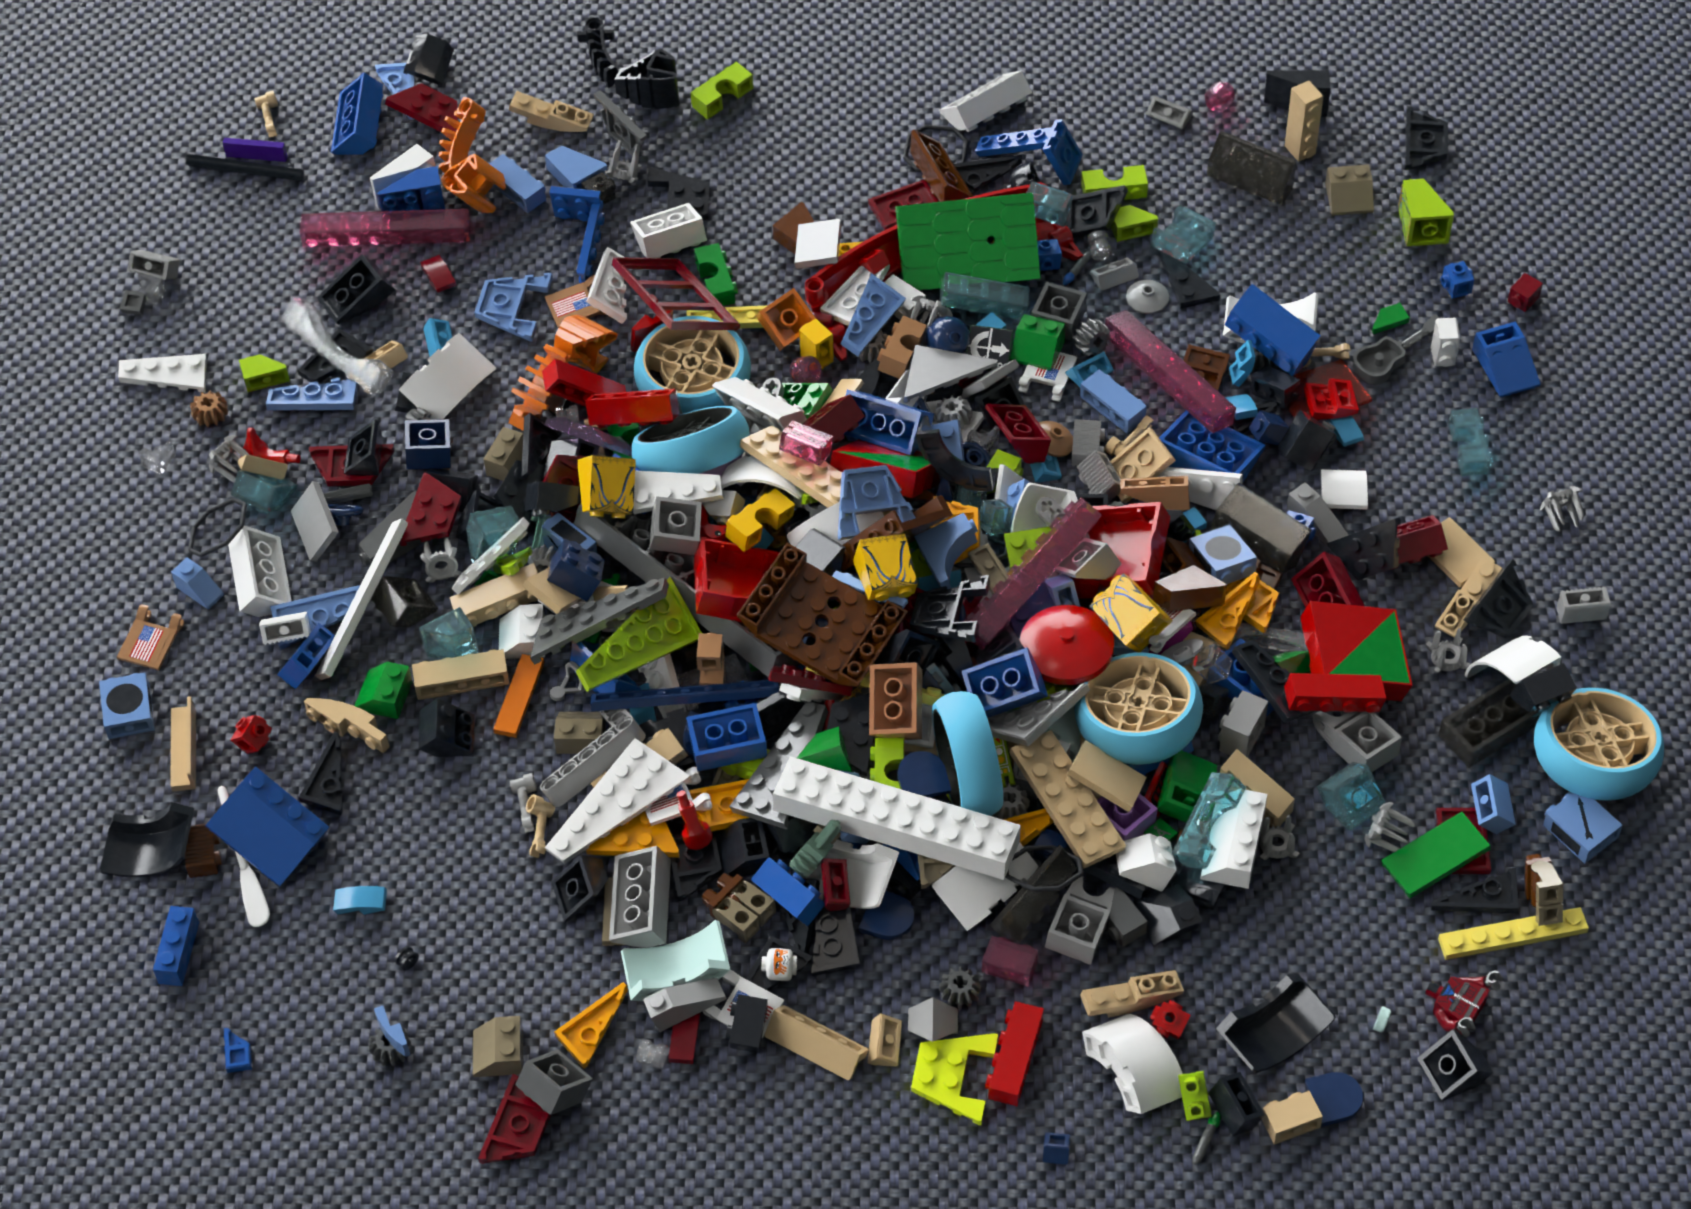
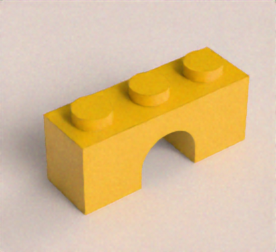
(745, 527)

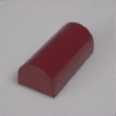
(835, 884)

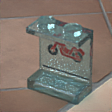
(1184, 235)

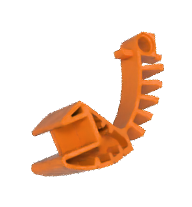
(468, 176)
(575, 341)

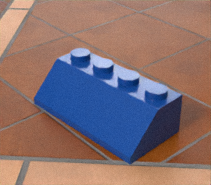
(357, 117)
(1272, 330)
(887, 422)

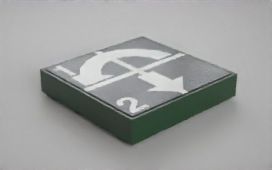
(990, 343)

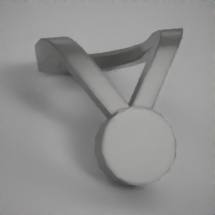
(558, 692)

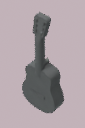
(1377, 361)

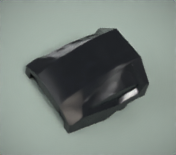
(429, 58)
(1201, 891)

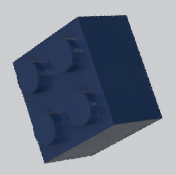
(427, 444)
(576, 569)

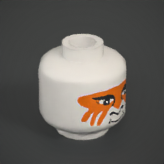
(779, 964)

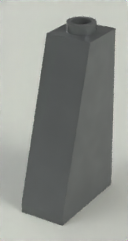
(371, 543)

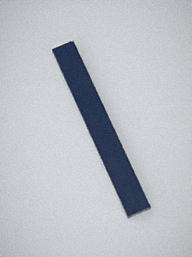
(683, 695)

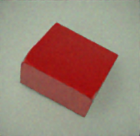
(874, 261)

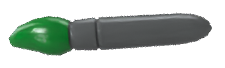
(1206, 1138)

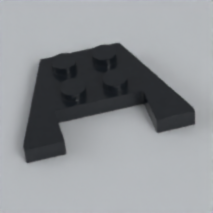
(682, 190)
(939, 610)

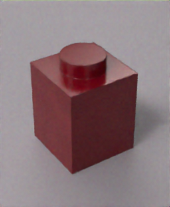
(1525, 292)

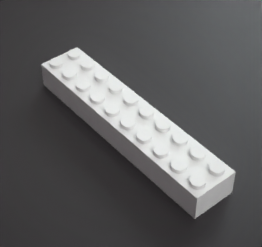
(897, 817)

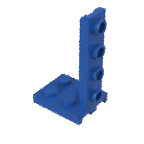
(1054, 141)
(584, 206)

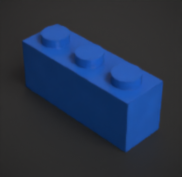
(789, 890)
(176, 946)

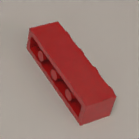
(576, 383)
(632, 407)
(1335, 692)
(1015, 1053)

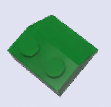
(1038, 342)
(385, 690)

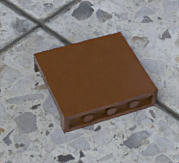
(926, 517)

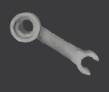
(522, 787)

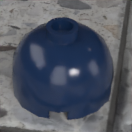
(948, 334)

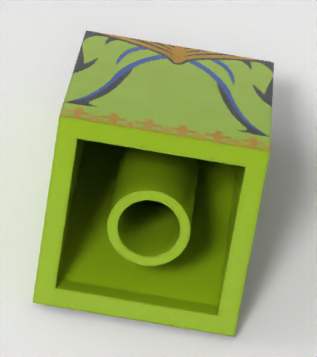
(1423, 214)

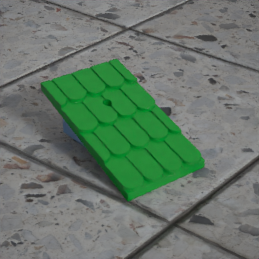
(955, 236)

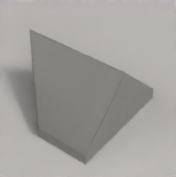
(933, 1019)

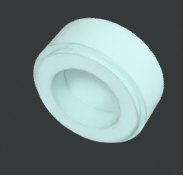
(1382, 1019)

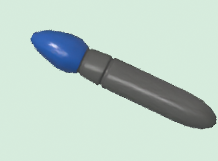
(1069, 277)

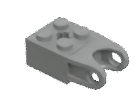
(1359, 737)
(1079, 922)

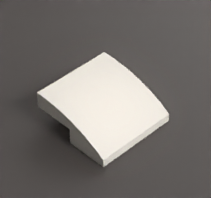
(1344, 489)

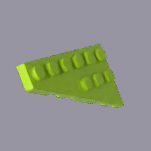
(641, 640)

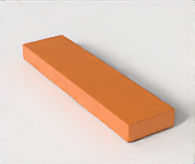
(518, 697)

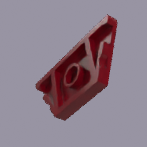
(425, 106)
(331, 465)
(565, 471)
(431, 511)
(790, 675)
(515, 1128)

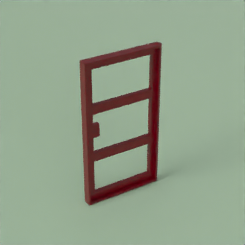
(621, 265)

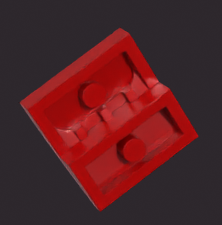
(643, 328)
(1331, 400)

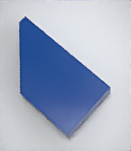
(237, 1053)

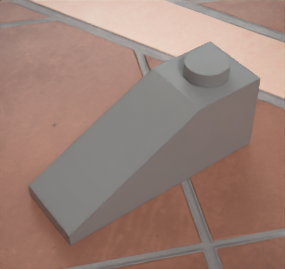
(1310, 503)
(682, 1002)

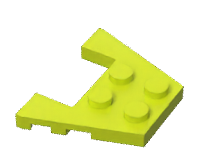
(942, 1069)

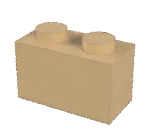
(1291, 1116)

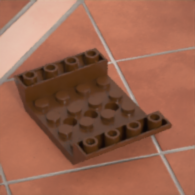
(796, 595)

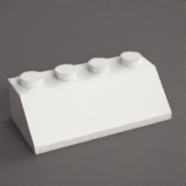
(987, 100)
(758, 404)
(258, 571)
(1236, 841)

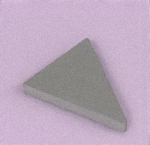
(941, 368)
(1034, 718)

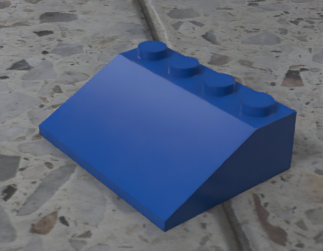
(1200, 449)
(267, 826)

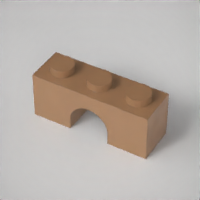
(900, 346)
(711, 659)

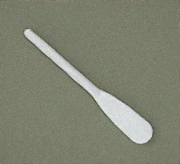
(252, 893)

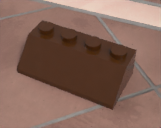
(937, 168)

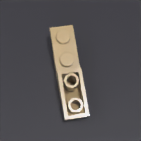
(551, 116)
(1467, 597)
(345, 717)
(1133, 996)

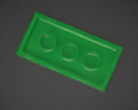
(1436, 854)

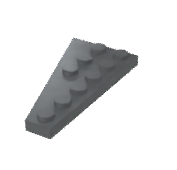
(583, 621)
(756, 796)

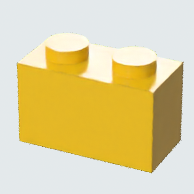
(816, 342)

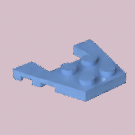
(502, 301)
(868, 492)

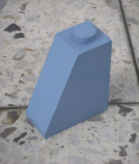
(573, 167)

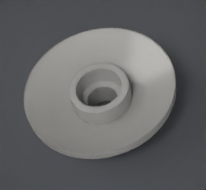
(1147, 297)
(1184, 651)

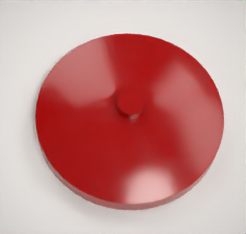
(1068, 644)

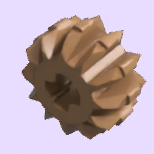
(209, 408)

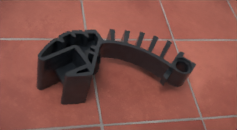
(646, 82)

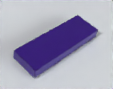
(255, 149)

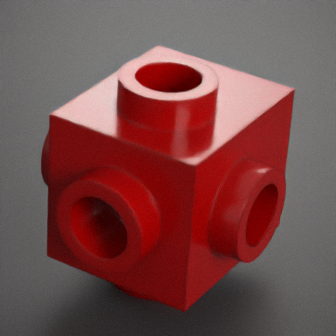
(251, 733)
(1178, 1017)

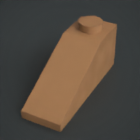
(1170, 491)

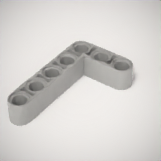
(594, 758)

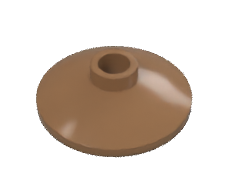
(1060, 437)

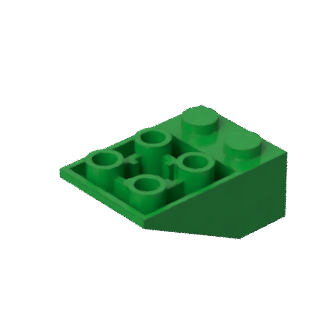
(807, 395)
(1183, 784)

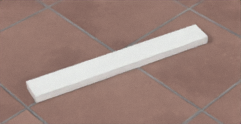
(361, 599)

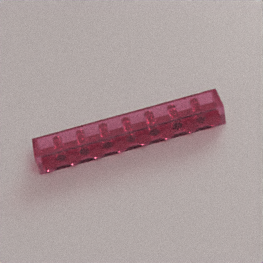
(385, 227)
(1170, 372)
(1033, 571)

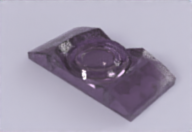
(590, 434)

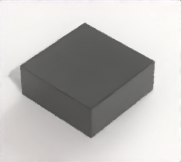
(133, 302)

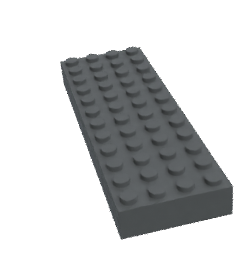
(630, 544)

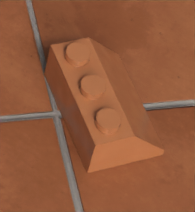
(896, 701)

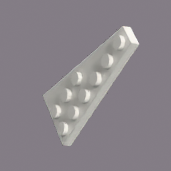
(622, 794)

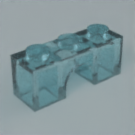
(1468, 427)
(994, 514)

